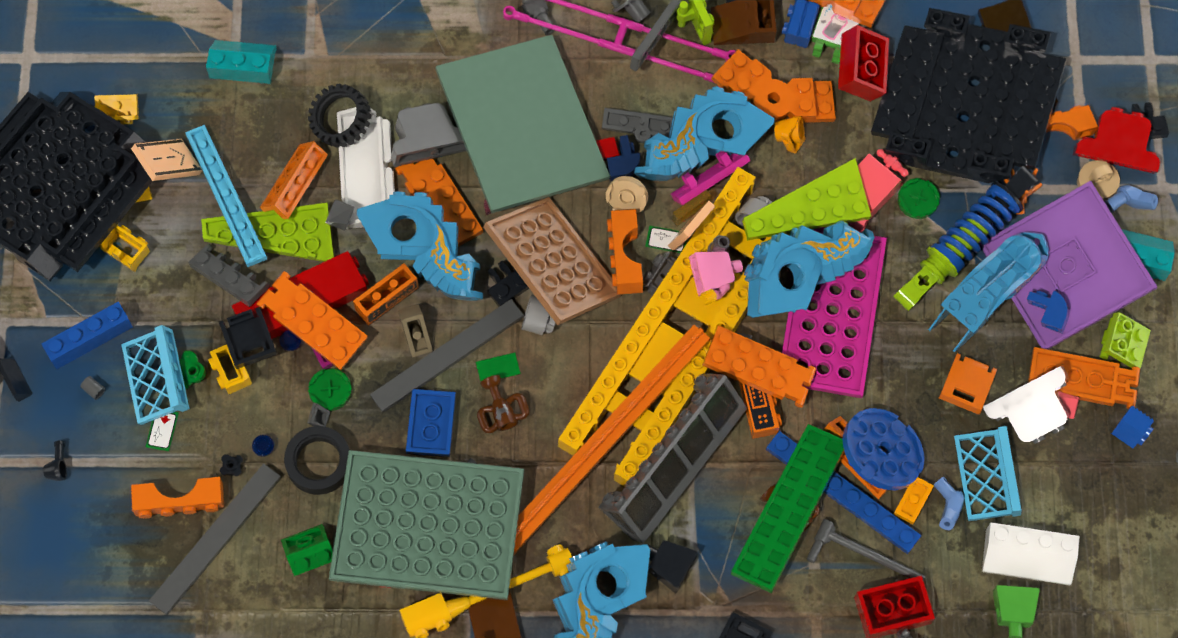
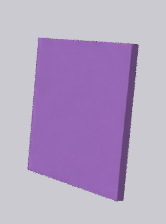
(1086, 263)

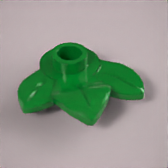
(189, 363)

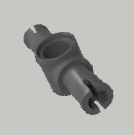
(539, 10)

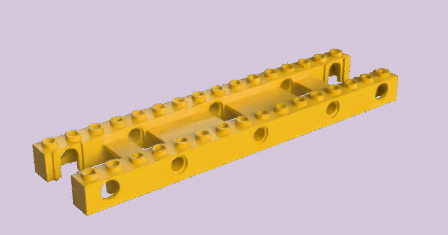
(652, 339)

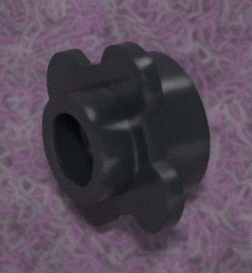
(231, 471)

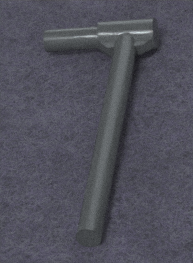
(827, 533)

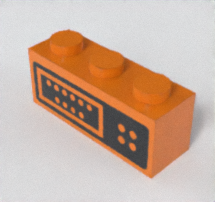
(386, 294)
(760, 412)

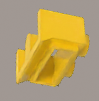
(137, 243)
(240, 382)

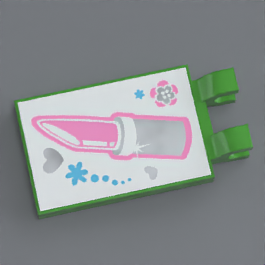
(829, 32)

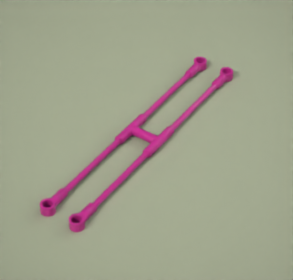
(617, 44)

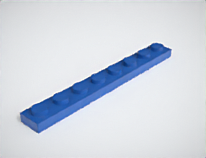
(855, 501)

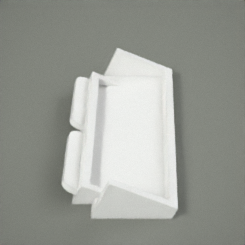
(365, 165)

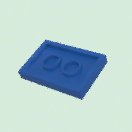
(430, 423)

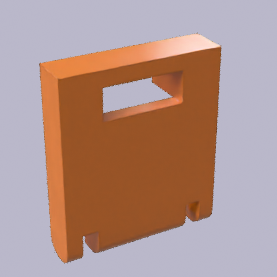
(970, 378)

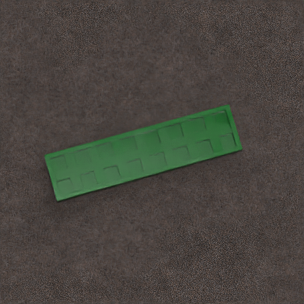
(789, 508)

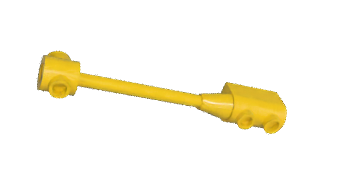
(437, 612)

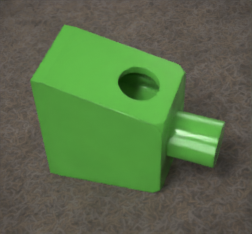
(1015, 607)

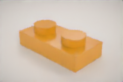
(913, 500)

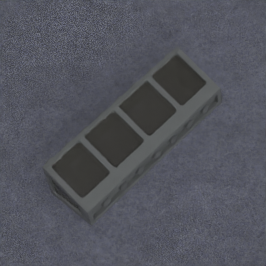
(675, 458)

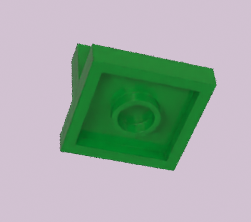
(307, 550)

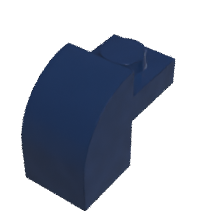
(626, 163)

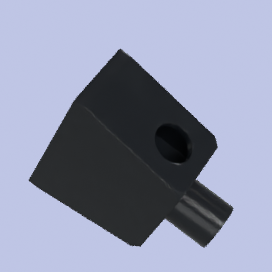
(671, 563)

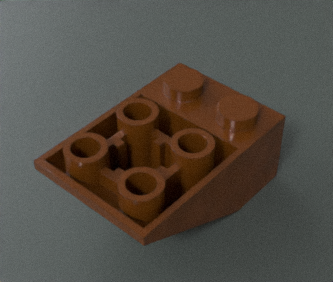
(744, 22)

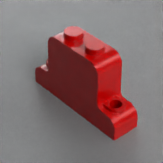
(1120, 141)

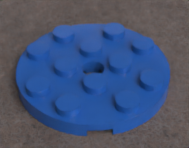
(904, 450)

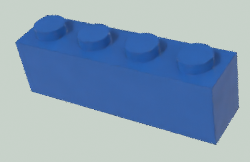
(87, 335)

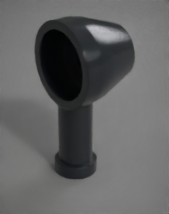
(57, 468)

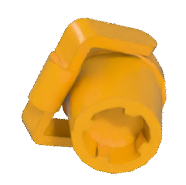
(790, 131)

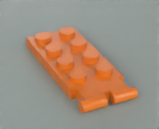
(434, 180)
(313, 321)
(758, 366)
(1088, 377)

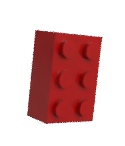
(863, 63)
(894, 607)

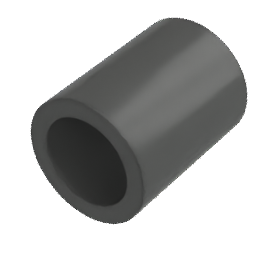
(92, 387)

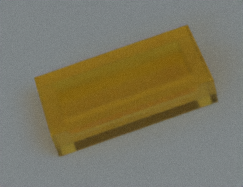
(690, 208)

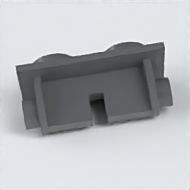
(661, 265)

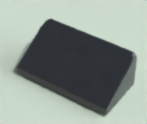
(14, 379)

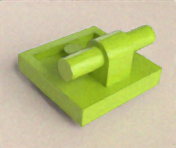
(696, 12)
(1125, 340)

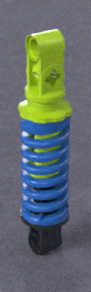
(947, 255)

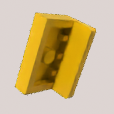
(119, 107)

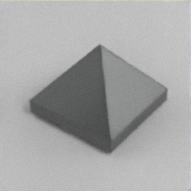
(318, 415)

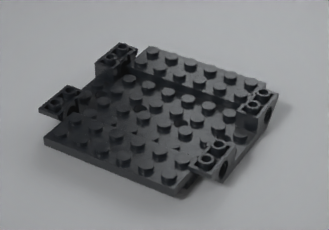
(931, 90)
(77, 199)

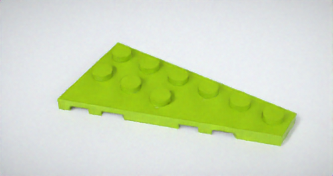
(816, 205)
(300, 236)

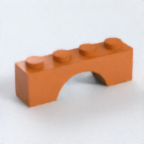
(1076, 122)
(628, 273)
(205, 495)

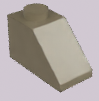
(415, 330)

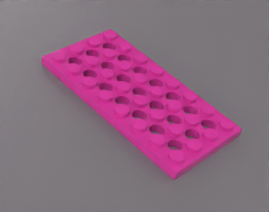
(841, 321)

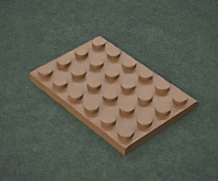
(552, 260)

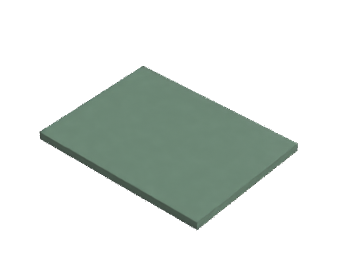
(522, 123)
(427, 525)

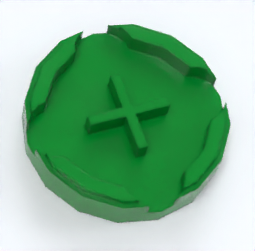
(918, 198)
(330, 389)

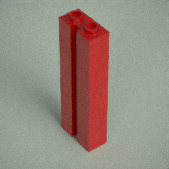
(332, 281)

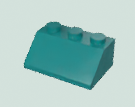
(241, 61)
(1154, 253)

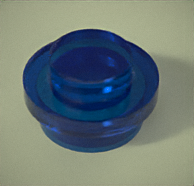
(289, 341)
(263, 445)

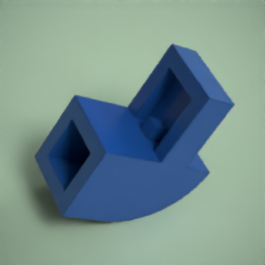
(1055, 309)

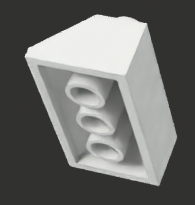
(1030, 553)

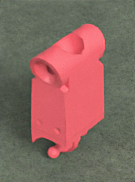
(878, 182)

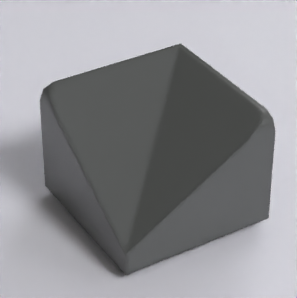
(340, 214)

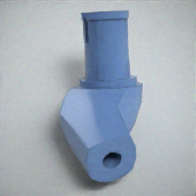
(1133, 197)
(953, 505)

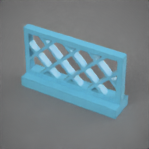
(169, 367)
(1006, 469)

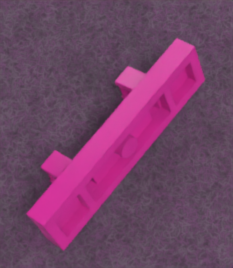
(695, 186)

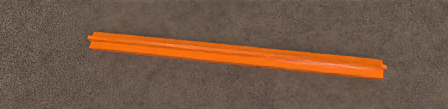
(609, 434)

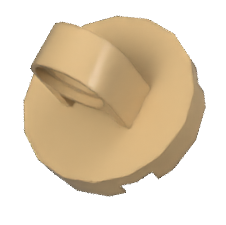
(1103, 177)
(627, 194)

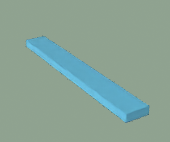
(226, 196)

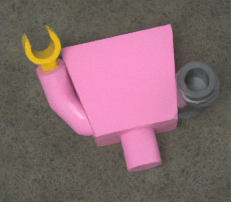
(714, 269)

